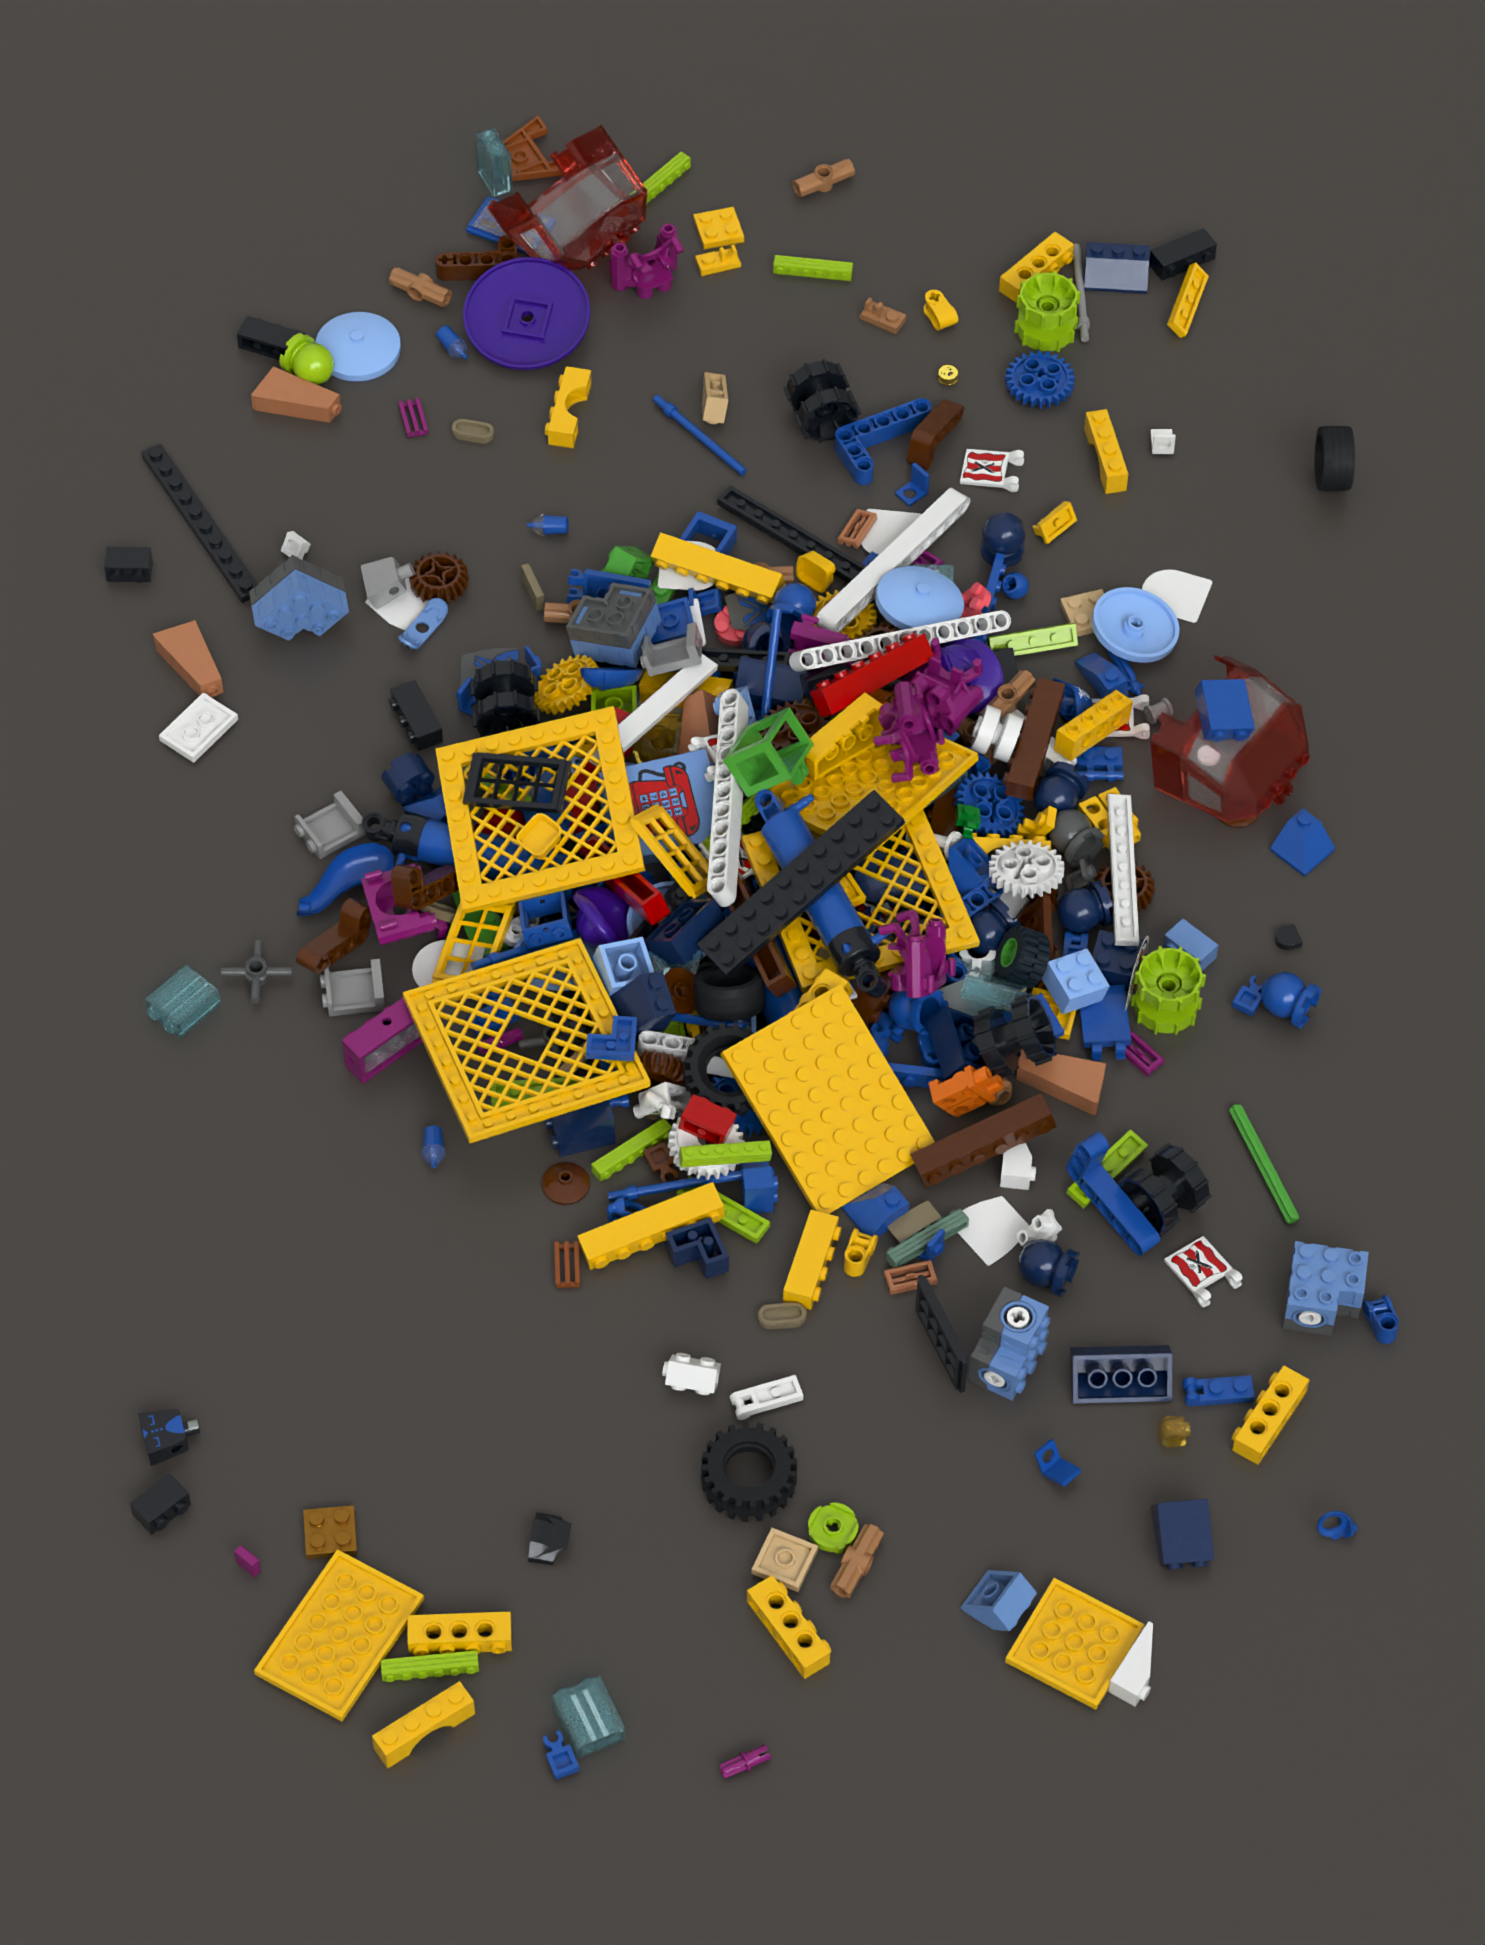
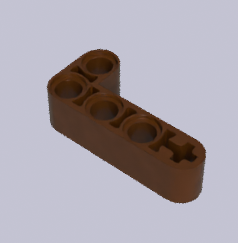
(471, 265)
(932, 431)
(418, 891)
(339, 939)

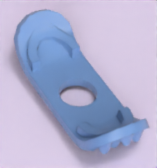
(432, 616)

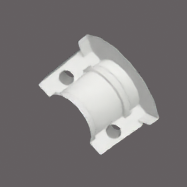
(984, 964)

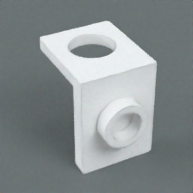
(1162, 441)

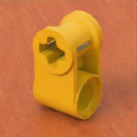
(939, 310)
(859, 1249)

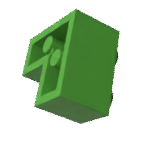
(629, 562)

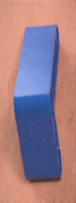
(872, 430)
(982, 896)
(1107, 1196)

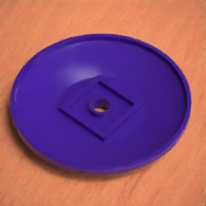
(520, 289)

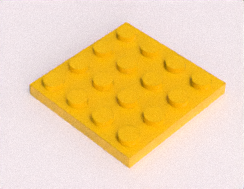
(1074, 1643)

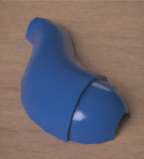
(611, 678)
(344, 874)

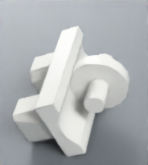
(1042, 1227)

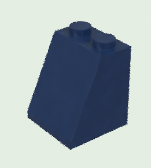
(648, 1000)
(582, 1129)
(1183, 1533)

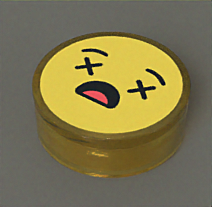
(948, 374)

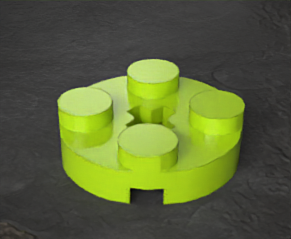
(828, 1515)

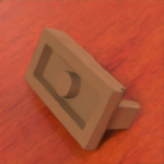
(882, 316)

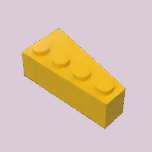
(845, 736)

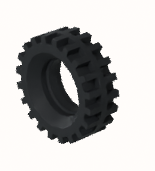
(698, 1058)
(747, 1500)

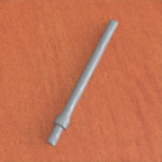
(1083, 321)

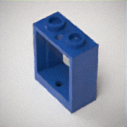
(713, 528)
(556, 931)

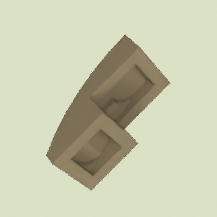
(914, 1221)

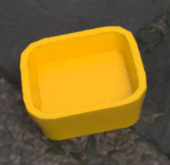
(815, 571)
(539, 835)

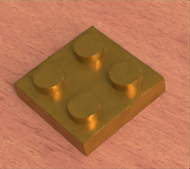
(329, 1530)

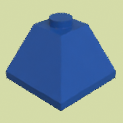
(429, 805)
(1303, 843)
(968, 865)
(876, 1209)

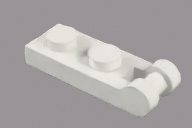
(766, 1396)

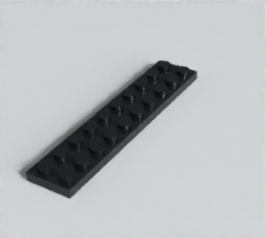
(801, 883)

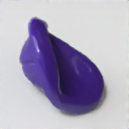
(962, 654)
(600, 916)

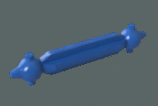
(1124, 667)

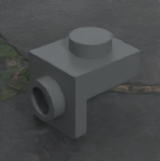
(1082, 877)

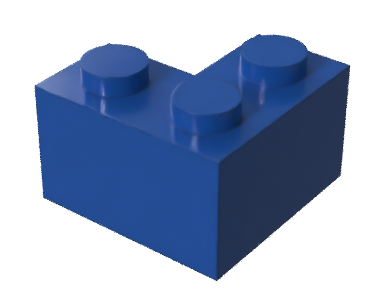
(758, 1186)

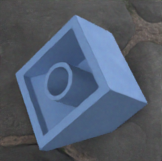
(999, 1599)

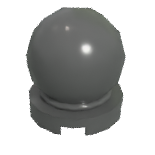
(1075, 837)

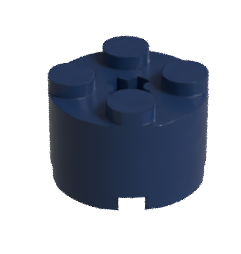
(408, 778)

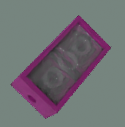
(380, 1041)

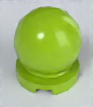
(307, 359)

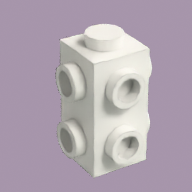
(692, 1373)

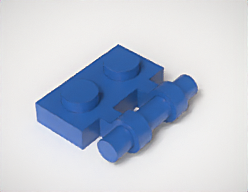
(1101, 759)

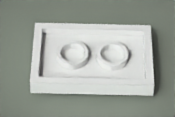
(198, 727)

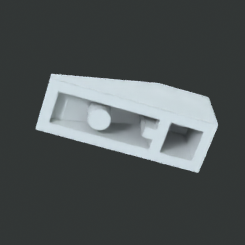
(1017, 1168)
(1133, 1674)

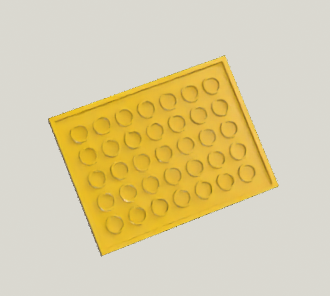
(872, 770)
(828, 1100)

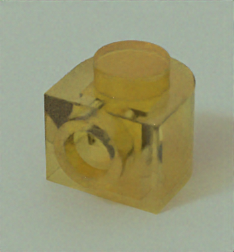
(1174, 1431)

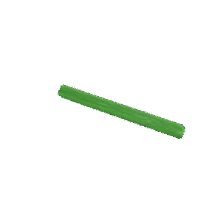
(1264, 1164)

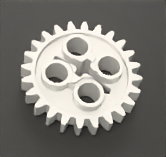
(1026, 869)

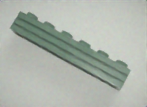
(917, 1244)

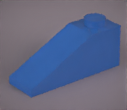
(1102, 675)

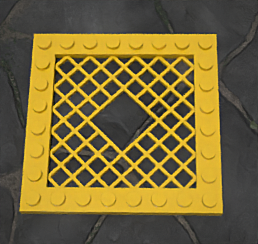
(558, 732)
(959, 931)
(567, 958)

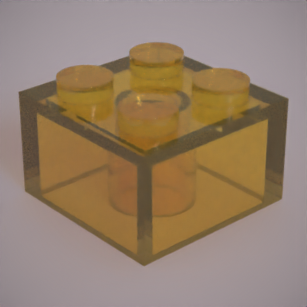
(660, 740)

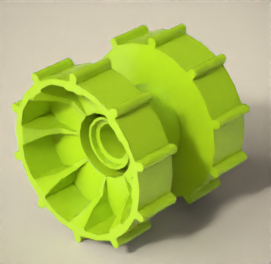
(1047, 311)
(1171, 1009)

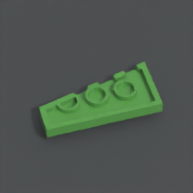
(485, 935)

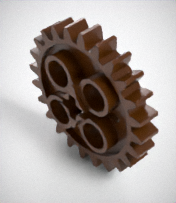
(807, 716)

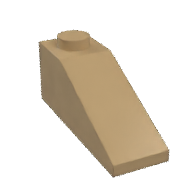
(714, 398)

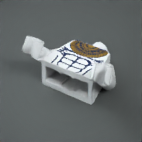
(662, 1102)

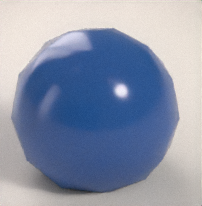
(1015, 585)

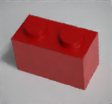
(707, 1120)

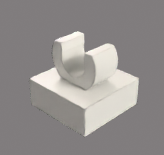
(295, 545)

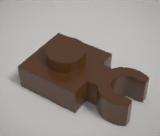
(660, 1161)

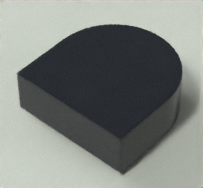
(1288, 938)

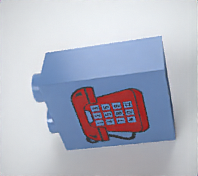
(679, 788)

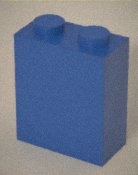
(1224, 709)

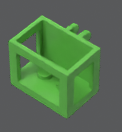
(756, 761)

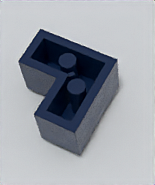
(701, 1243)

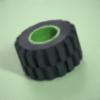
(1022, 956)

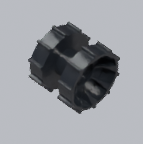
(821, 399)
(504, 697)
(1002, 1040)
(1173, 1184)

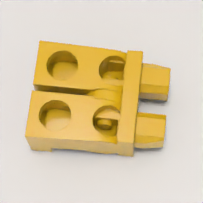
(1099, 815)

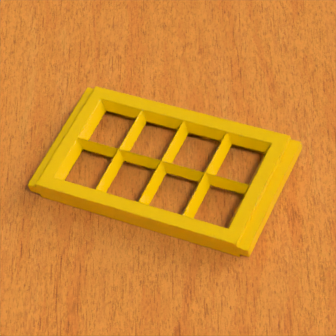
(649, 817)
(507, 909)

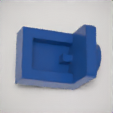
(709, 601)

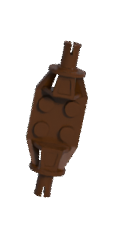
(1037, 916)

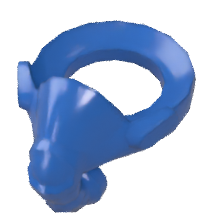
(619, 1206)
(1345, 1529)

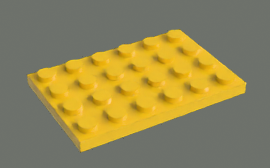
(339, 1635)

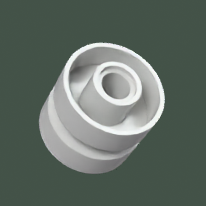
(990, 731)

